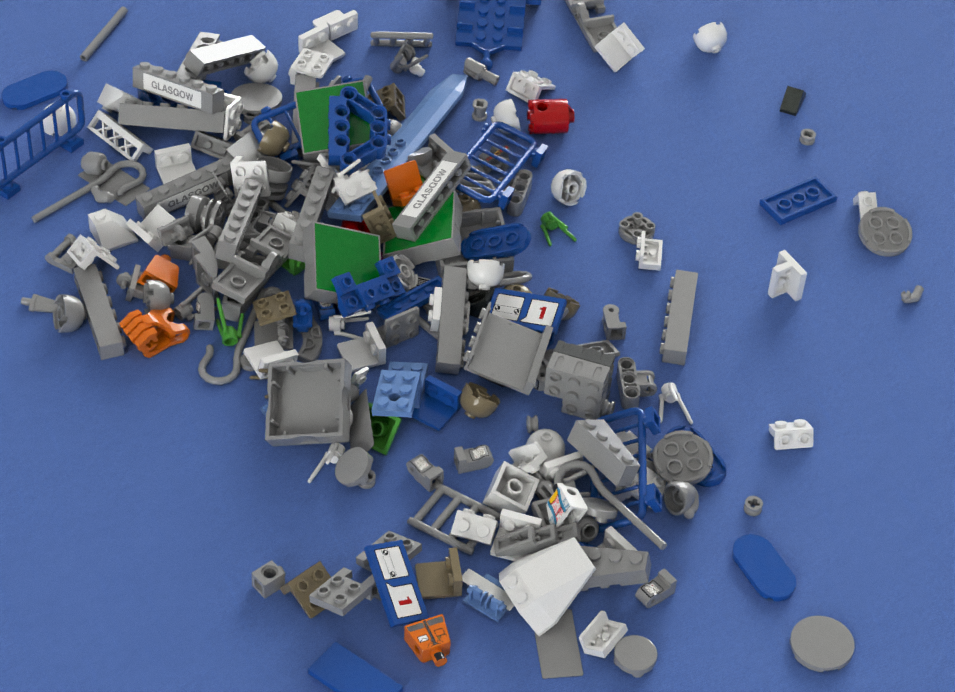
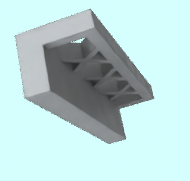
(210, 144)

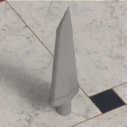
(39, 303)

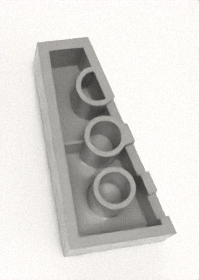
(604, 450)

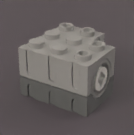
(580, 379)

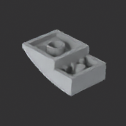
(205, 265)

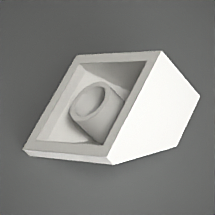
(112, 97)
(110, 229)

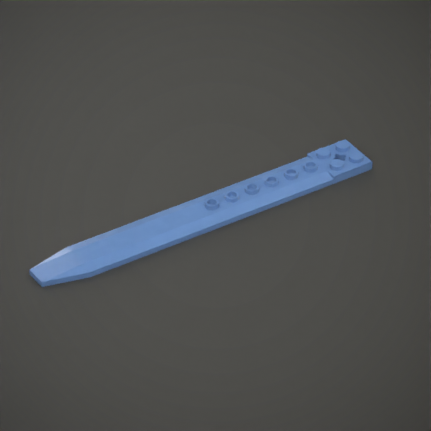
(404, 142)

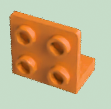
(403, 182)

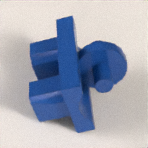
(303, 318)

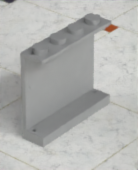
(506, 351)

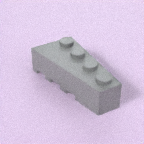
(233, 308)
(617, 567)

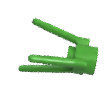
(551, 222)
(228, 333)

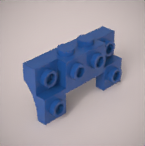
(369, 294)

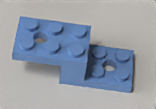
(400, 389)

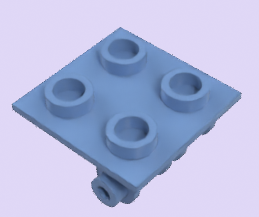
(486, 604)

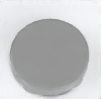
(632, 227)
(353, 467)
(600, 509)
(635, 655)

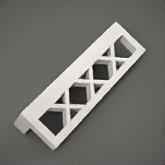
(123, 133)

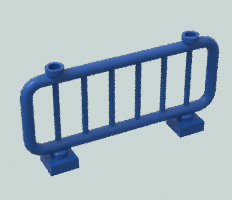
(267, 113)
(68, 141)
(503, 197)
(648, 494)

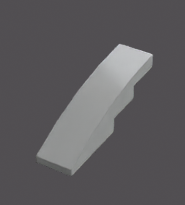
(530, 540)

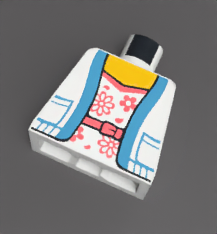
(565, 505)

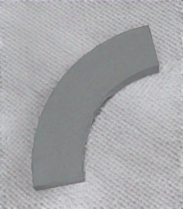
(311, 344)

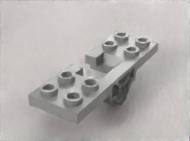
(593, 28)
(244, 278)
(343, 594)

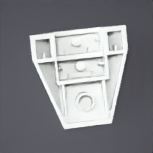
(547, 582)

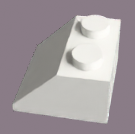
(511, 489)

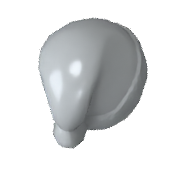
(681, 498)

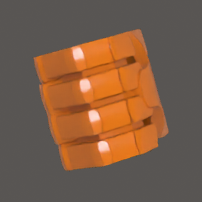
(154, 330)

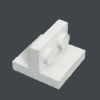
(787, 277)

